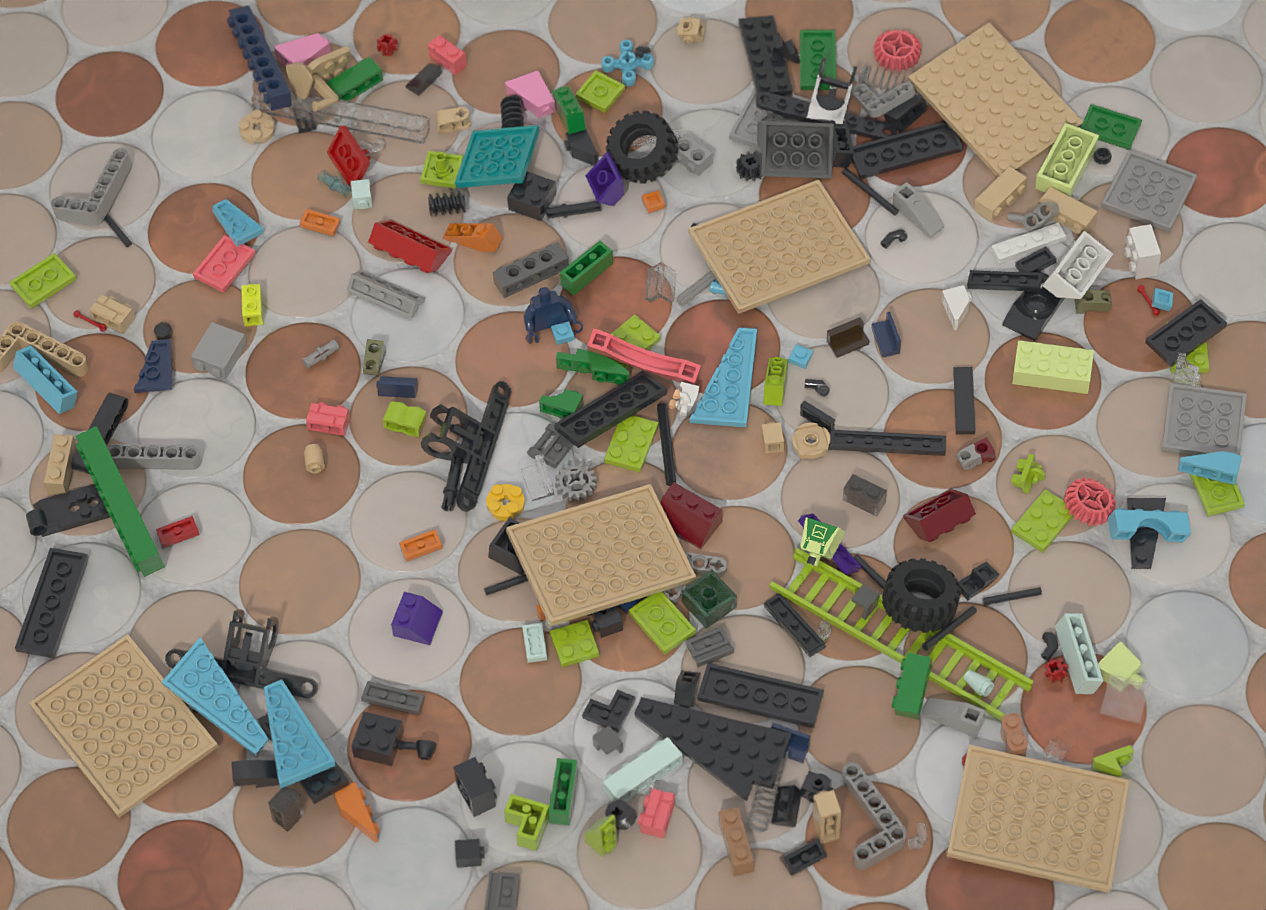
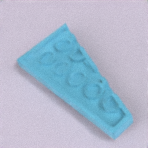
(729, 389)
(208, 690)
(295, 742)

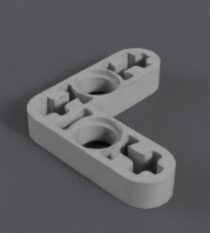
(880, 105)
(692, 558)

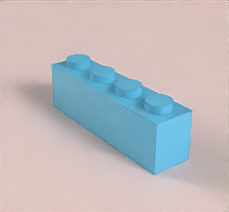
(45, 379)

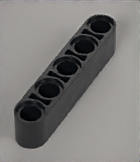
(106, 420)

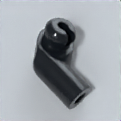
(818, 385)
(1052, 645)

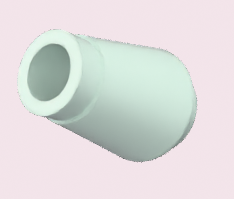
(980, 683)

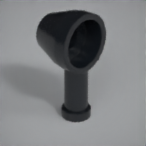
(424, 748)

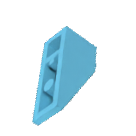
(1216, 466)

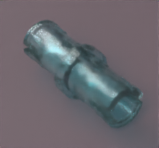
(334, 183)

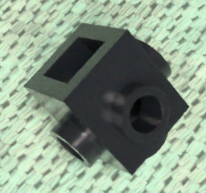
(814, 784)

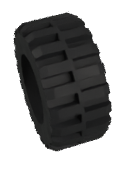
(627, 132)
(917, 612)

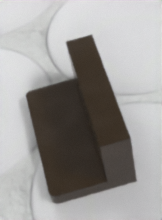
(847, 337)

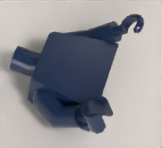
(546, 311)

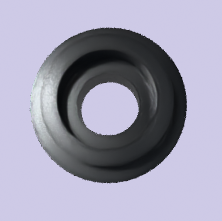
(1102, 156)

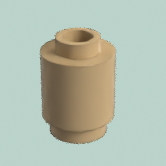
(314, 458)

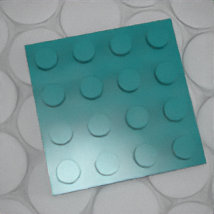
(497, 156)

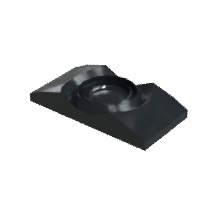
(1032, 312)

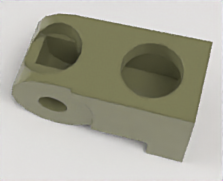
(1093, 301)
(373, 357)

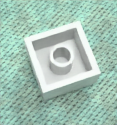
(1142, 251)

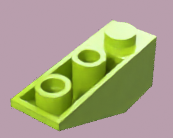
(775, 381)
(602, 835)

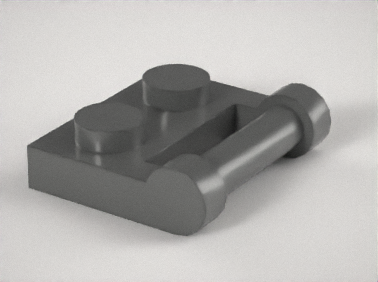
(556, 449)

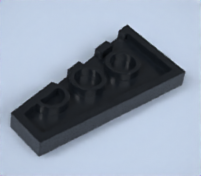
(1145, 538)

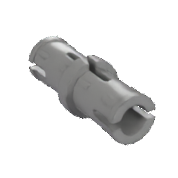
(310, 360)

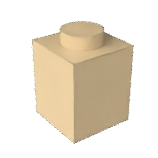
(772, 437)

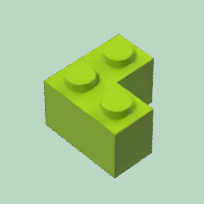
(531, 818)

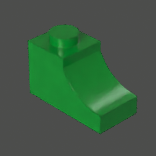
(562, 404)

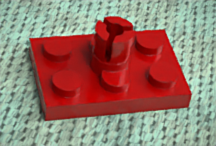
(348, 156)

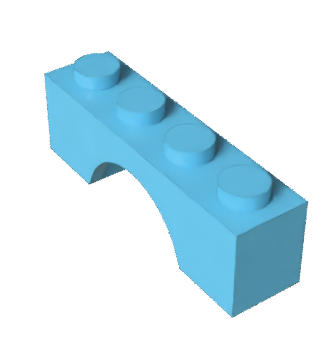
(1172, 525)

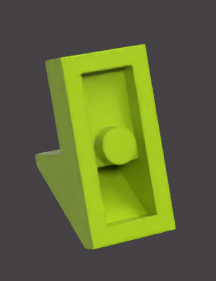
(1109, 762)

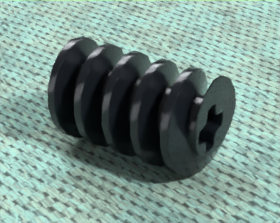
(512, 112)
(446, 203)
(626, 819)

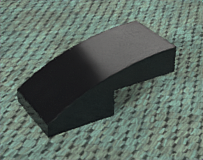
(786, 49)
(978, 580)

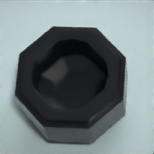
(163, 331)

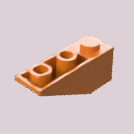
(477, 236)
(354, 810)

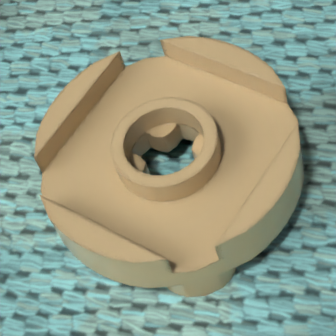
(254, 119)
(811, 451)

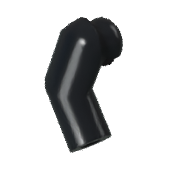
(641, 50)
(891, 236)

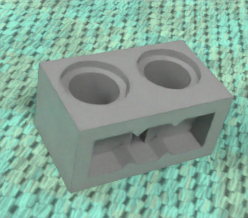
(693, 155)

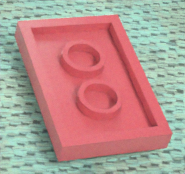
(223, 264)

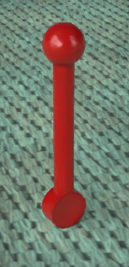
(1141, 289)
(102, 327)

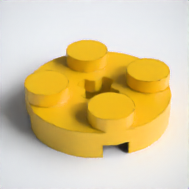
(502, 492)

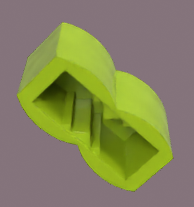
(404, 419)

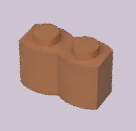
(1012, 735)

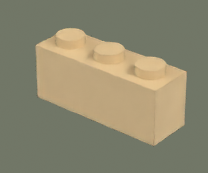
(1000, 194)
(1071, 213)
(59, 464)
(826, 816)

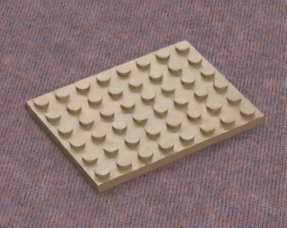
(994, 100)
(778, 246)
(600, 554)
(123, 725)
(1038, 818)

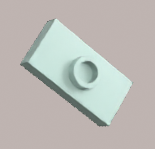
(534, 642)

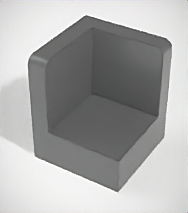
(867, 599)
(607, 741)

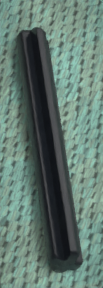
(666, 443)

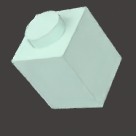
(361, 194)

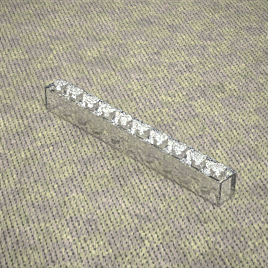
(354, 115)

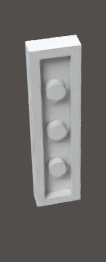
(1028, 243)

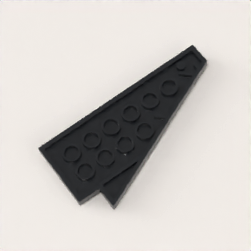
(726, 748)

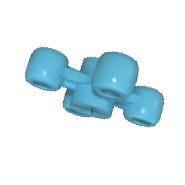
(627, 63)

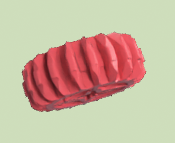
(888, 54)
(1089, 501)

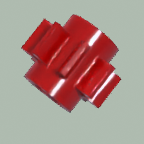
(387, 45)
(1056, 670)

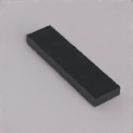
(1005, 280)
(964, 400)
(794, 625)

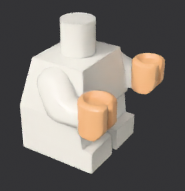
(686, 397)

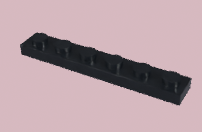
(888, 442)

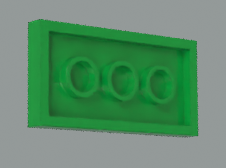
(813, 47)

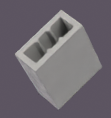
(218, 350)

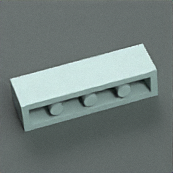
(1079, 653)
(643, 771)

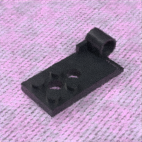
(54, 513)

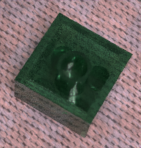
(709, 598)

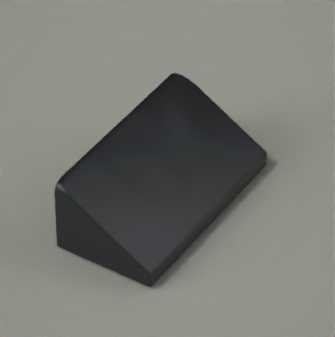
(424, 78)
(786, 806)
(803, 856)

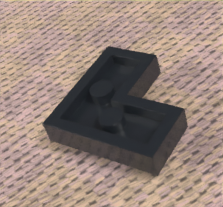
(612, 714)

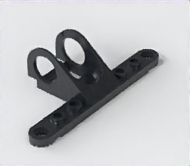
(825, 109)
(477, 441)
(249, 666)

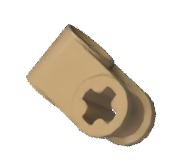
(451, 120)

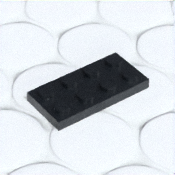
(1186, 332)

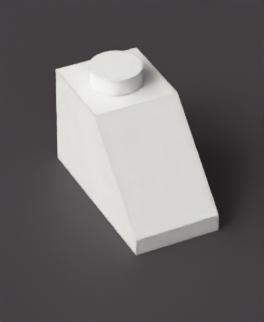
(956, 304)

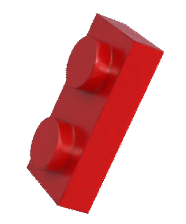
(177, 532)

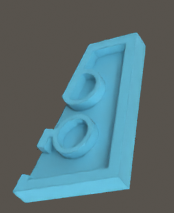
(236, 223)

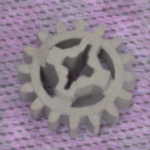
(575, 482)

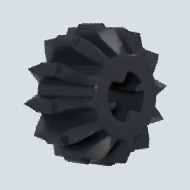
(748, 166)

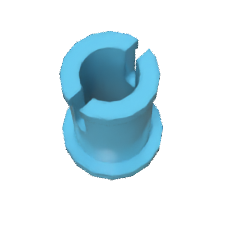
(716, 288)

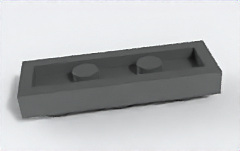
(393, 698)

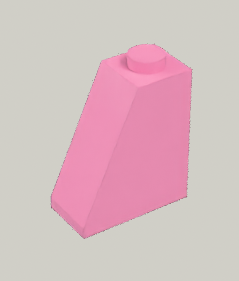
(303, 49)
(533, 93)

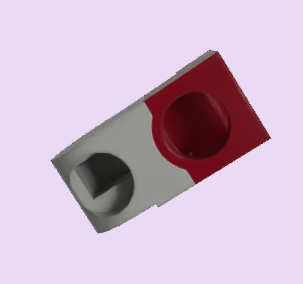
(976, 454)

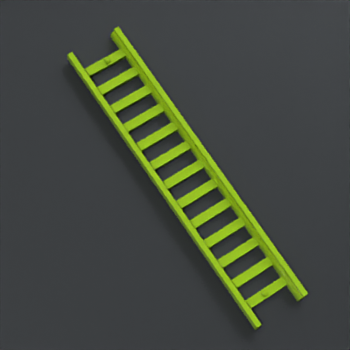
(960, 647)

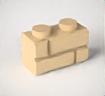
(112, 313)

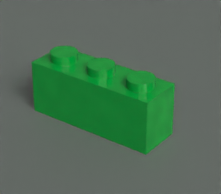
(356, 80)
(569, 109)
(586, 267)
(912, 685)
(563, 791)

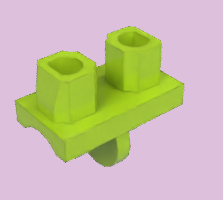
(1030, 475)

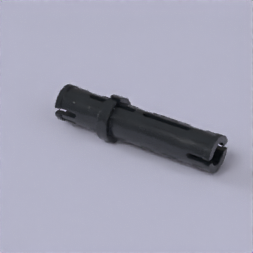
(573, 209)
(451, 490)

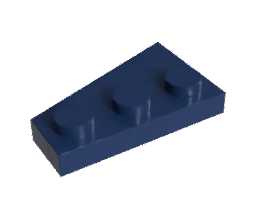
(157, 368)

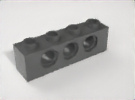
(530, 270)

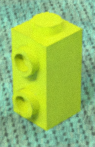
(252, 305)

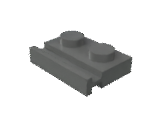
(709, 646)
(502, 891)

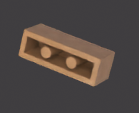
(736, 841)

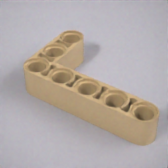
(21, 336)

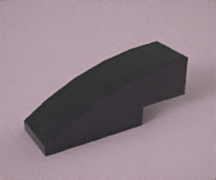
(258, 772)

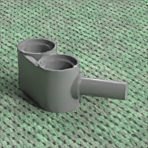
(1039, 213)

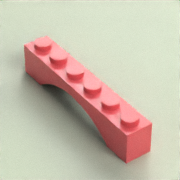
(624, 352)

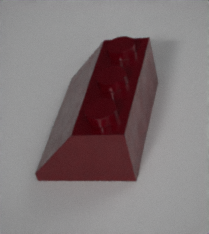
(691, 515)
(940, 515)

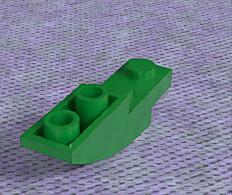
(601, 367)

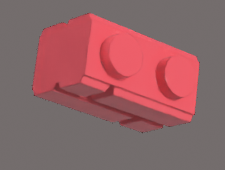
(447, 55)
(328, 418)
(657, 813)

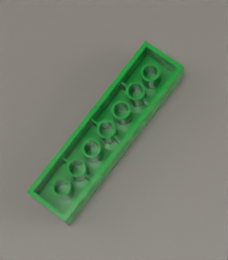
(118, 502)

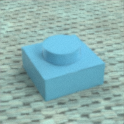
(1162, 299)
(562, 333)
(800, 356)

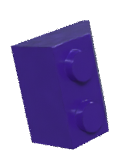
(606, 181)
(416, 619)

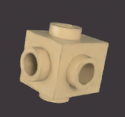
(691, 30)

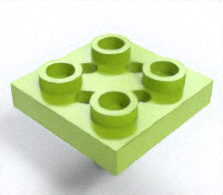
(442, 166)

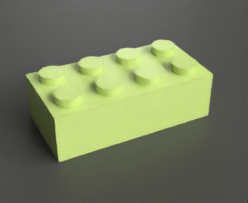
(1067, 160)
(1053, 367)

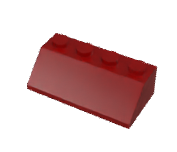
(408, 245)

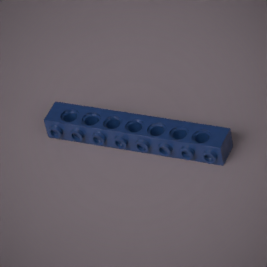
(259, 57)

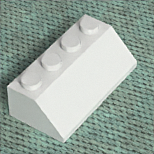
(1078, 268)

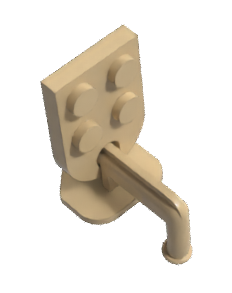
(316, 75)

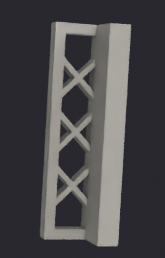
(384, 293)

